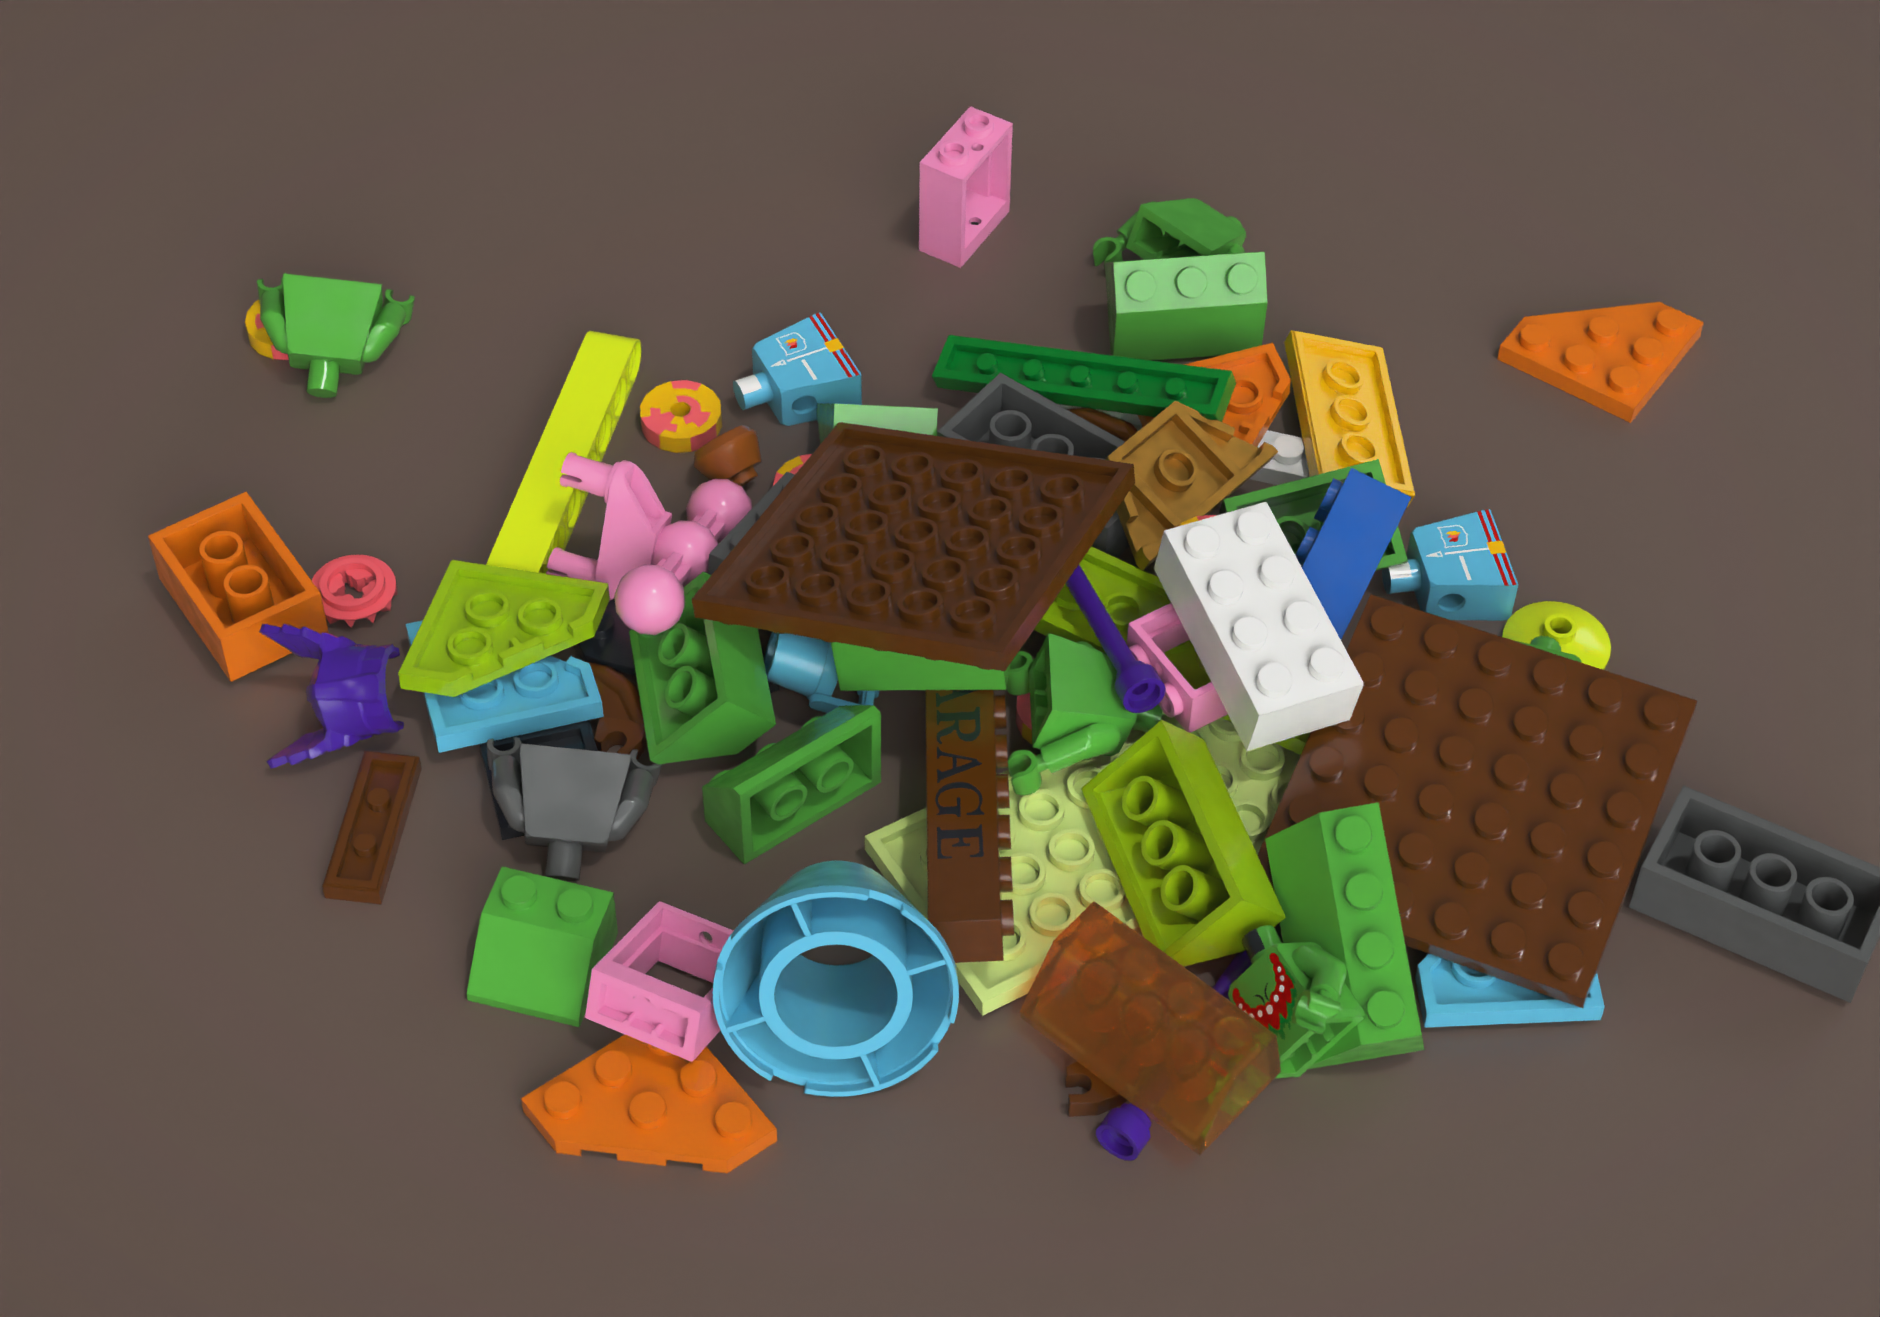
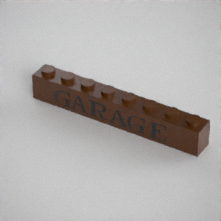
(966, 823)

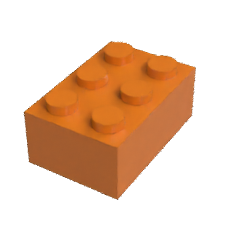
(231, 578)

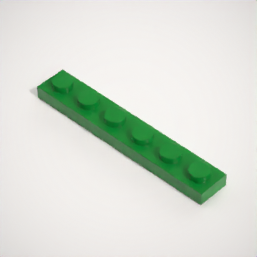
(1085, 377)

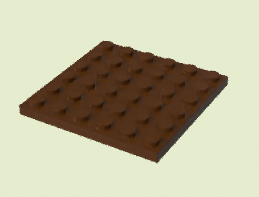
(917, 545)
(1501, 789)

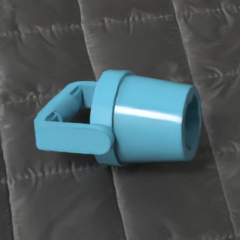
(807, 668)

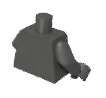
(569, 798)

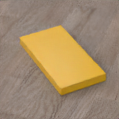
(1346, 407)

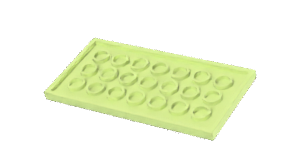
(1062, 857)

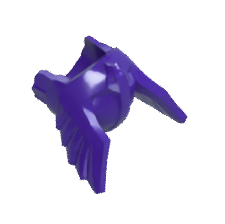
(343, 691)

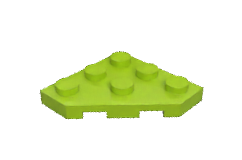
(497, 622)

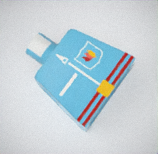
(798, 371)
(1457, 569)

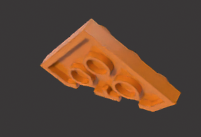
(1604, 354)
(1258, 392)
(650, 1109)

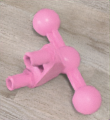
(640, 549)

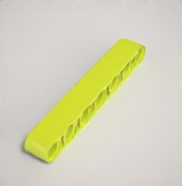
(580, 424)

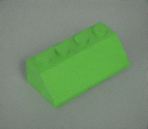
(1341, 895)

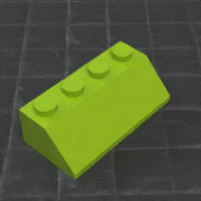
(1181, 847)

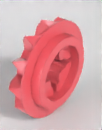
(366, 576)

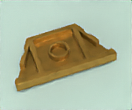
(1181, 473)

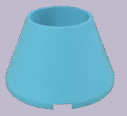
(836, 1024)

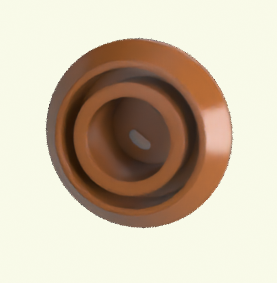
(730, 456)

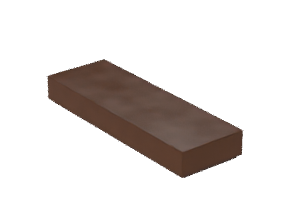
(372, 827)

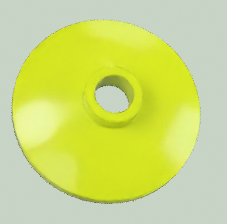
(1569, 625)

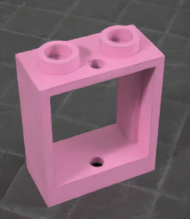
(965, 183)
(1148, 640)
(650, 1008)

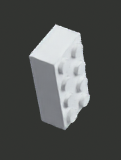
(1257, 626)

